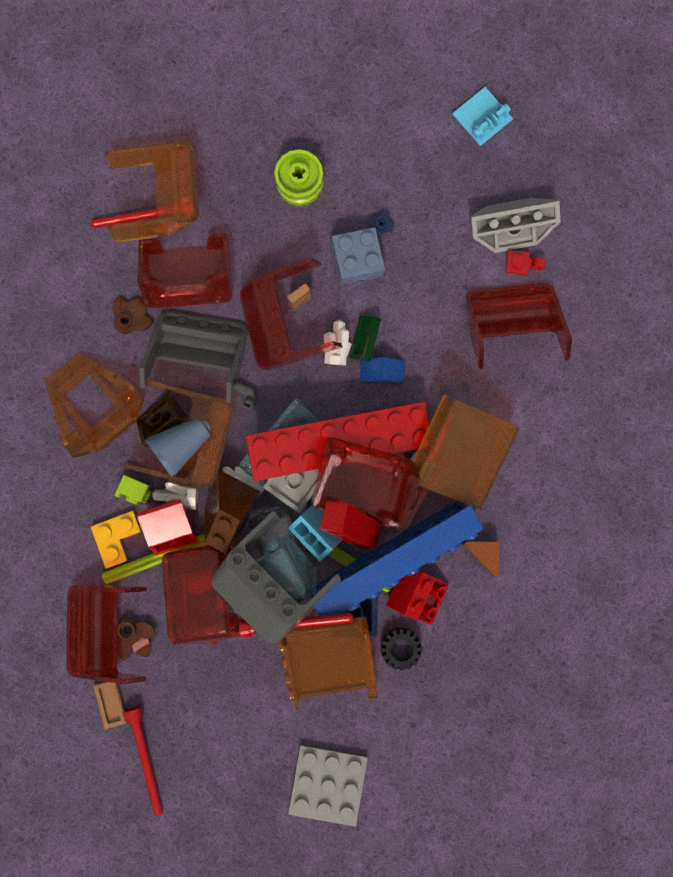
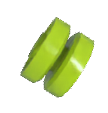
(297, 165)

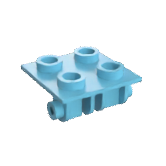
(483, 116)

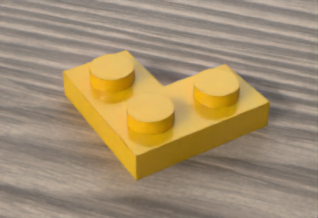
(109, 536)

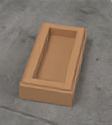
(299, 297)
(110, 704)

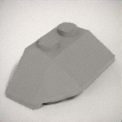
(515, 223)

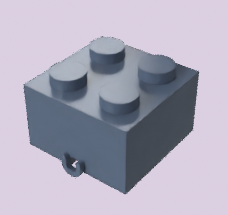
(357, 256)

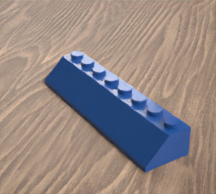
(399, 558)

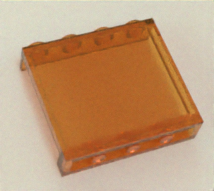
(463, 451)
(328, 660)

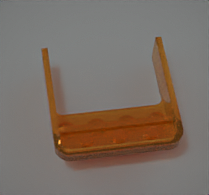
(174, 188)
(205, 463)

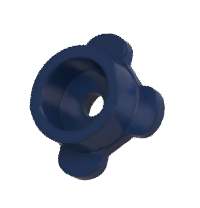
(383, 217)

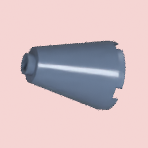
(179, 443)

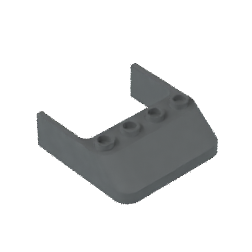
(196, 342)
(257, 594)

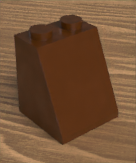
(227, 510)

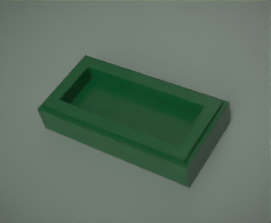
(365, 338)

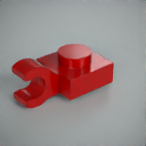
(520, 262)

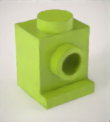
(134, 490)

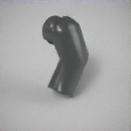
(248, 394)

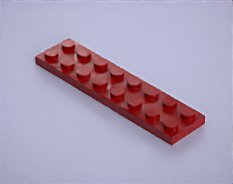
(302, 446)

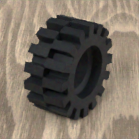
(401, 662)

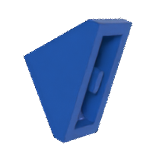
(382, 371)

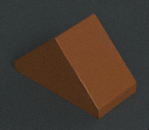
(486, 554)

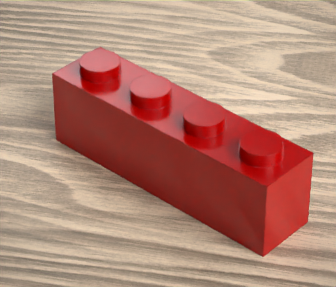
(351, 524)

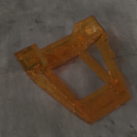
(85, 439)

